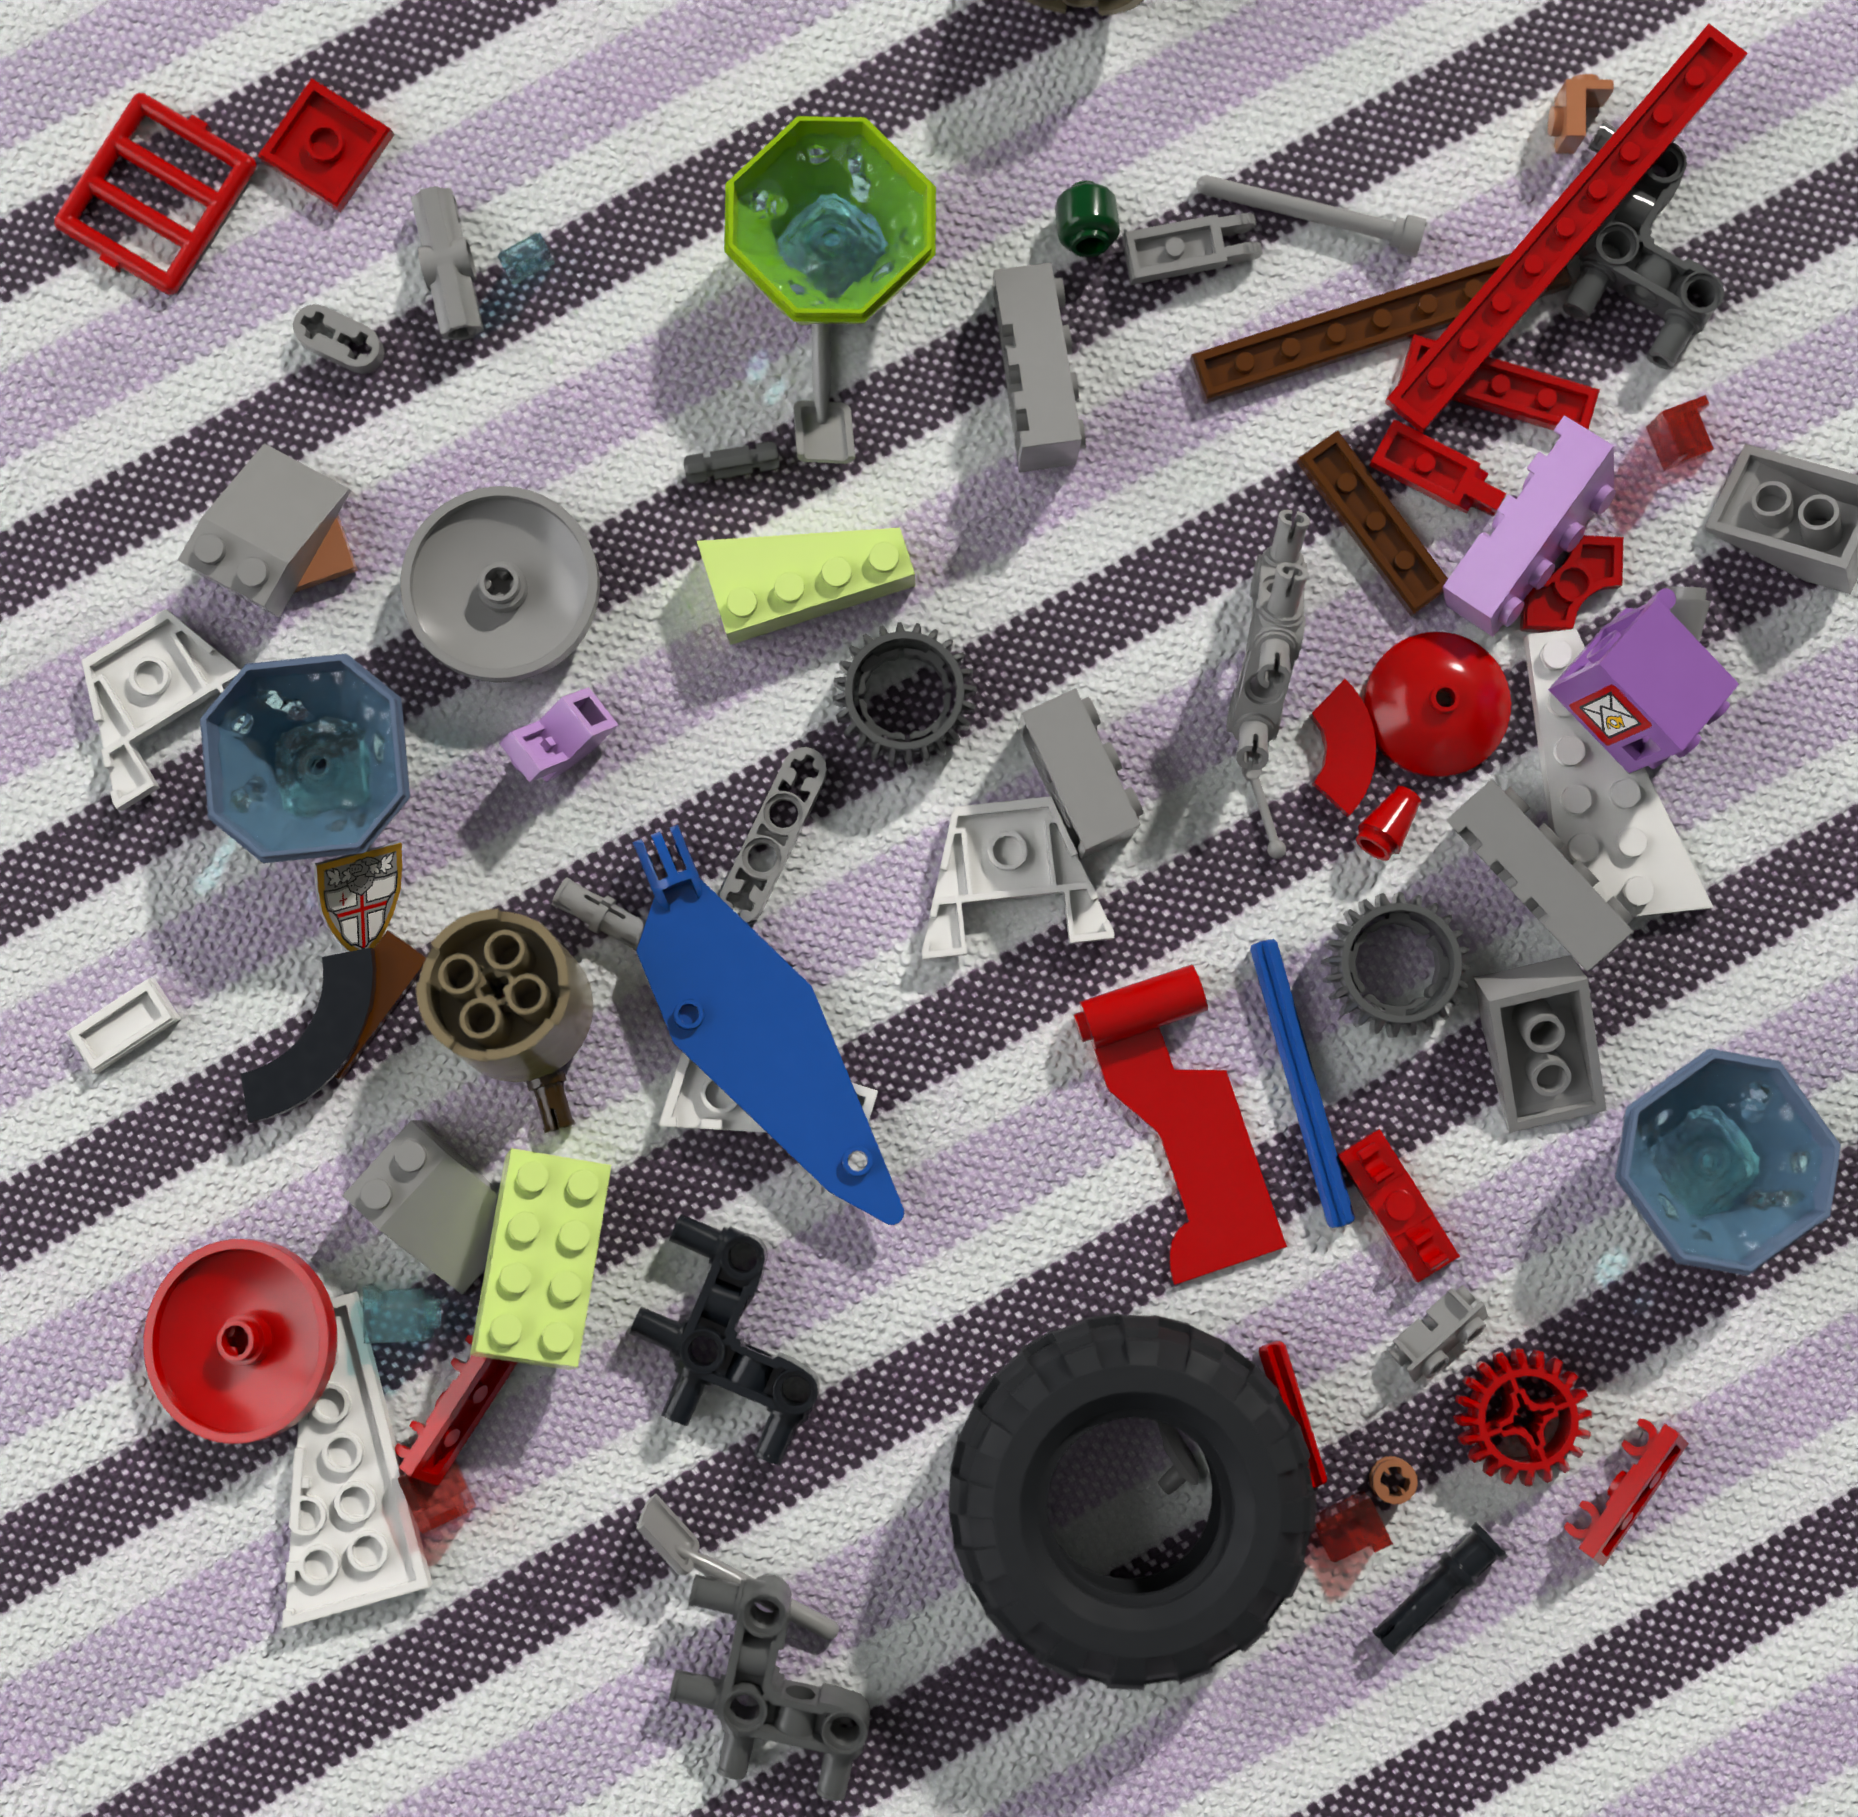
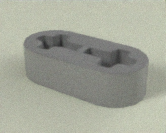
(343, 329)

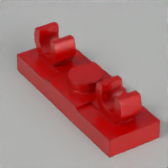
(1397, 1205)
(454, 1417)
(1629, 1491)

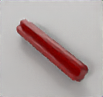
(1281, 1374)

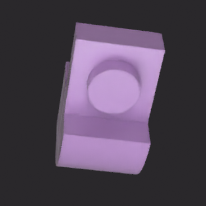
(560, 737)

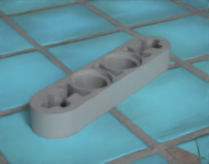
(766, 833)

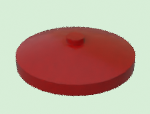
(240, 1341)

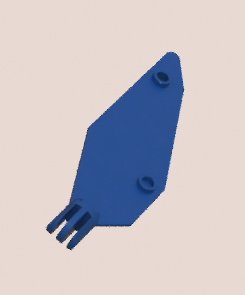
(757, 1031)

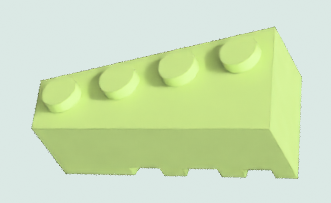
(799, 577)

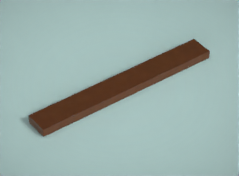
(1344, 332)

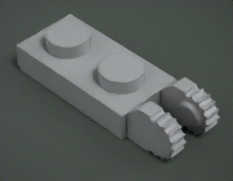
(1187, 247)

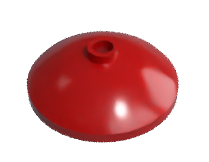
(1411, 723)

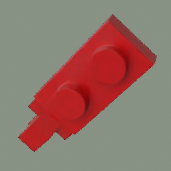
(1435, 470)

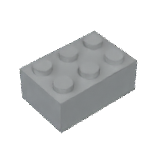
(1080, 772)

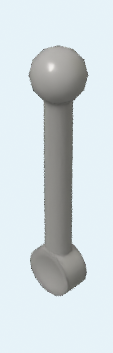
(1275, 848)

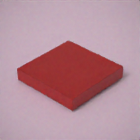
(326, 145)

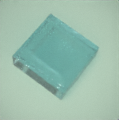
(525, 258)

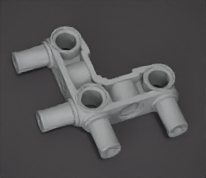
(1272, 641)

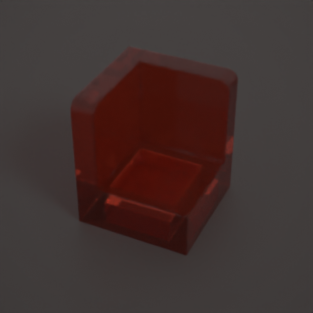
(1680, 433)
(437, 1504)
(1351, 1527)

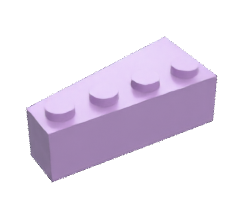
(1533, 529)

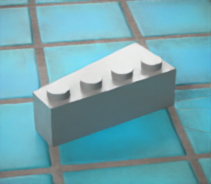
(1541, 876)

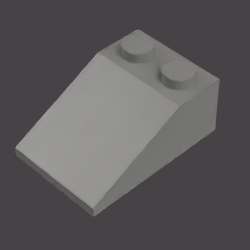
(1792, 516)
(265, 529)
(1541, 1042)
(429, 1204)

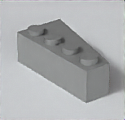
(1037, 367)

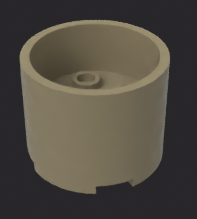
(544, 1002)

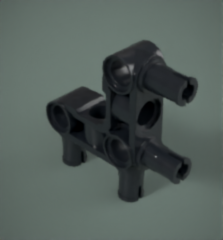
(738, 1364)

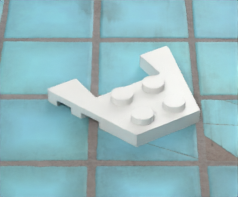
(144, 685)
(1009, 854)

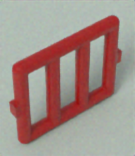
(119, 144)

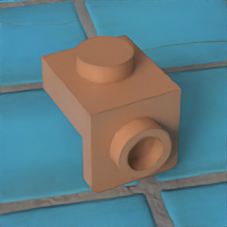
(1568, 115)

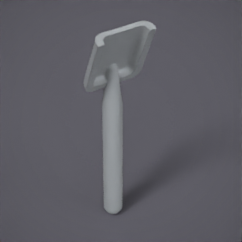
(823, 426)
(680, 1550)

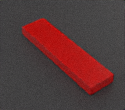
(1517, 391)

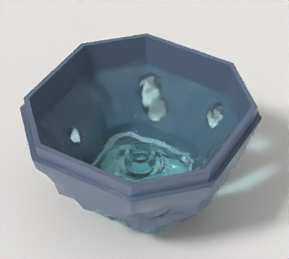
(270, 735)
(1768, 1168)

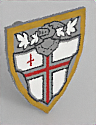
(359, 894)

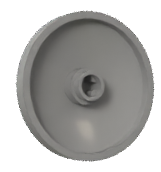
(500, 584)

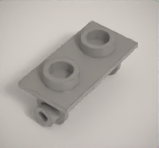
(1455, 1323)

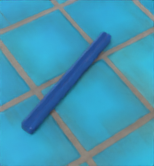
(1302, 1083)

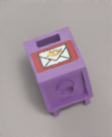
(1645, 686)

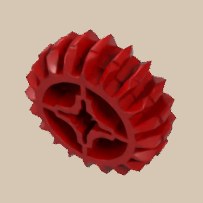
(1542, 1411)

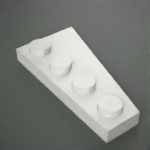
(702, 1104)

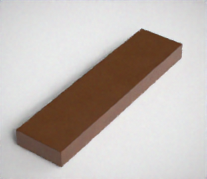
(1373, 522)

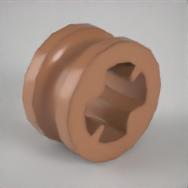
(1404, 1469)

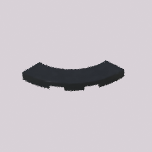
(325, 1044)

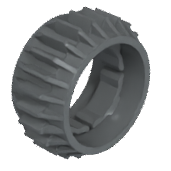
(887, 649)
(1446, 959)

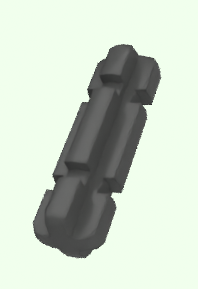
(731, 462)

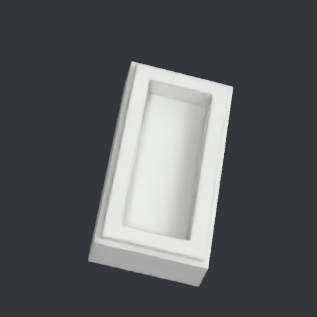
(123, 1025)

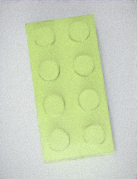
(541, 1260)

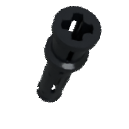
(1456, 1573)

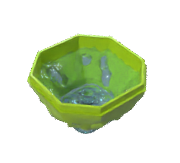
(822, 185)

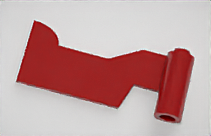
(1194, 1118)

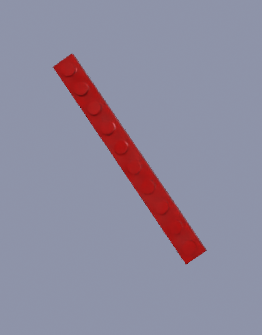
(1566, 228)

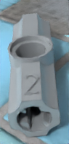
(447, 263)

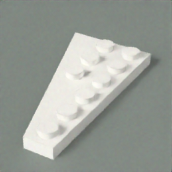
(1600, 809)
(347, 1510)

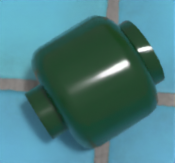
(1087, 219)

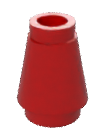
(1387, 826)

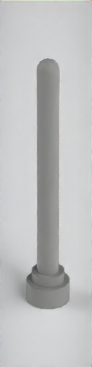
(1402, 233)

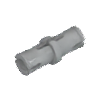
(599, 912)

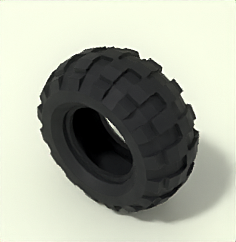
(1153, 1624)

